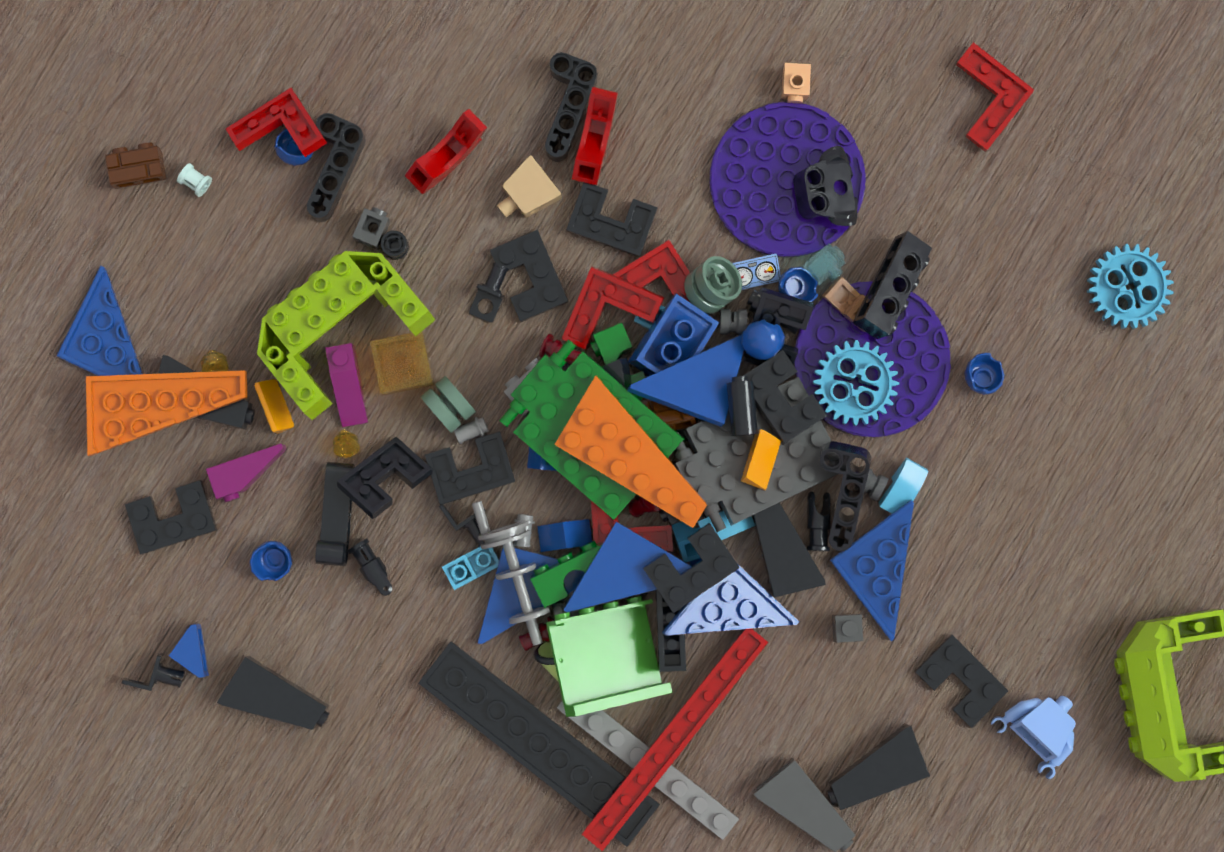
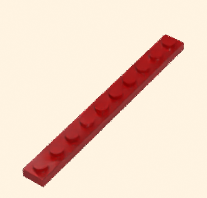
(674, 738)

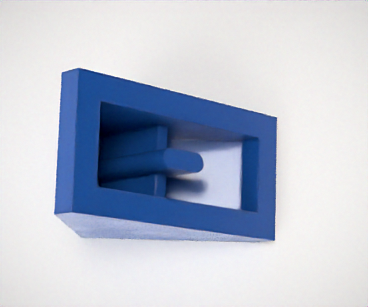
(564, 535)
(191, 651)

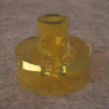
(214, 362)
(346, 444)

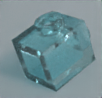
(826, 264)

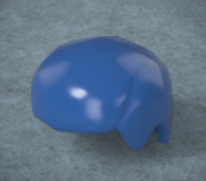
(288, 150)
(798, 283)
(762, 340)
(984, 374)
(271, 561)

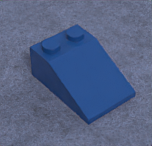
(674, 337)

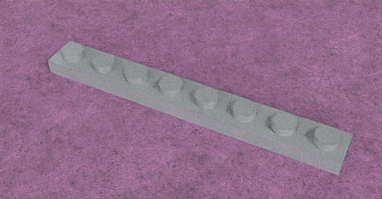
(672, 783)

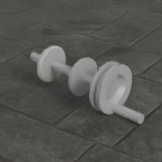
(505, 536)

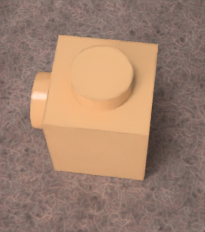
(796, 82)

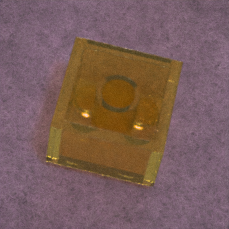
(402, 363)

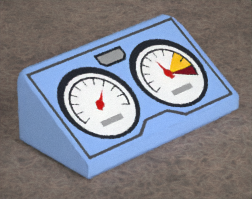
(759, 271)

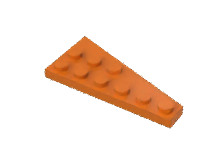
(140, 404)
(618, 447)

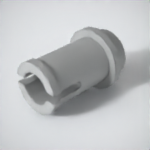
(471, 430)
(524, 542)

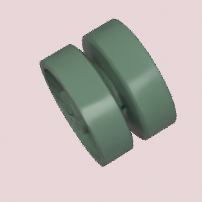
(713, 284)
(448, 404)

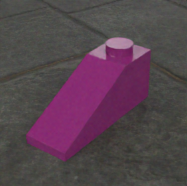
(347, 384)
(239, 474)

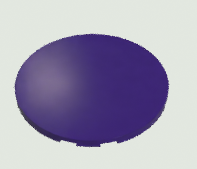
(756, 173)
(916, 347)

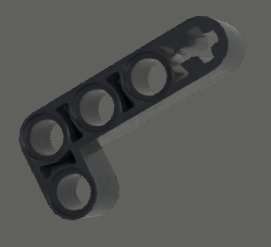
(566, 109)
(330, 170)
(846, 497)
(336, 518)

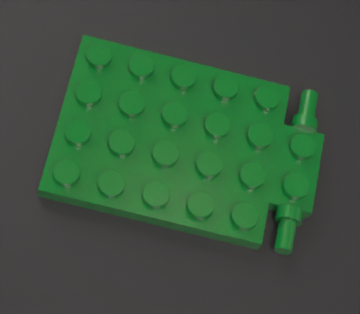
(552, 398)

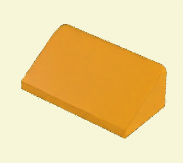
(274, 405)
(761, 459)

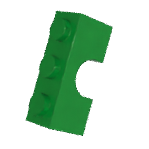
(611, 344)
(550, 580)

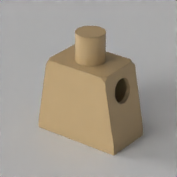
(528, 190)

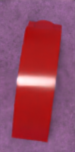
(595, 136)
(447, 154)

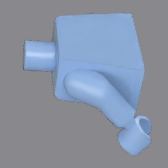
(1044, 728)

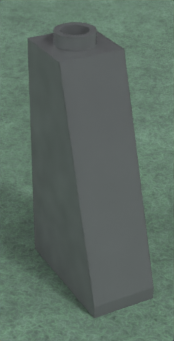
(801, 802)

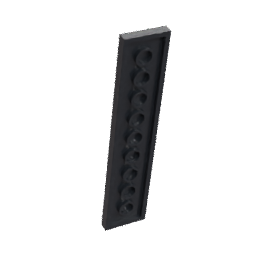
(529, 736)

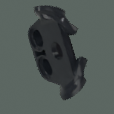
(830, 168)

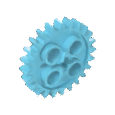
(1152, 278)
(861, 360)

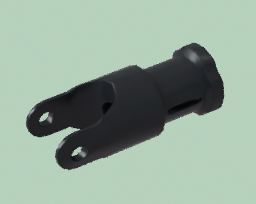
(818, 523)
(373, 569)

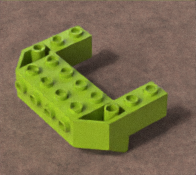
(319, 306)
(1153, 695)

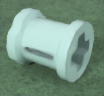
(194, 180)

